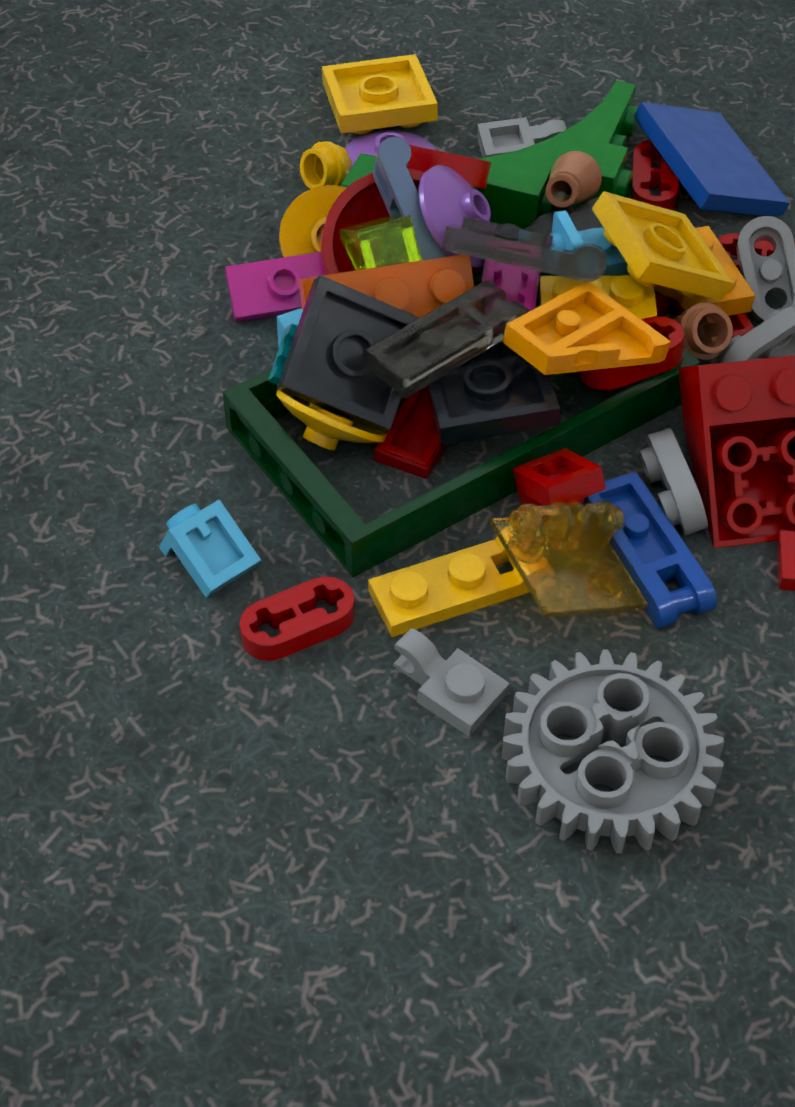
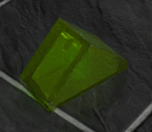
(381, 242)

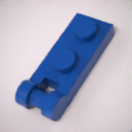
(655, 553)

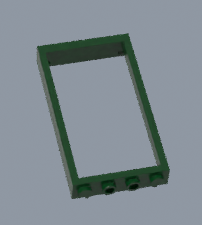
(360, 546)

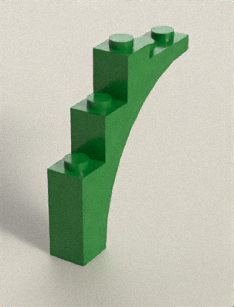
(520, 177)

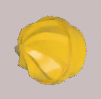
(324, 165)

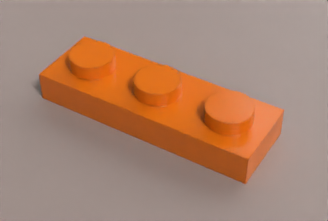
(409, 286)

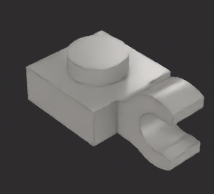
(514, 134)
(453, 688)

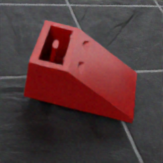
(742, 446)

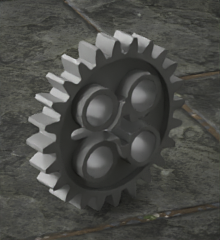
(612, 750)

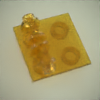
(568, 557)

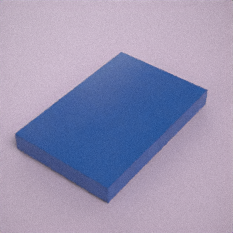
(711, 160)

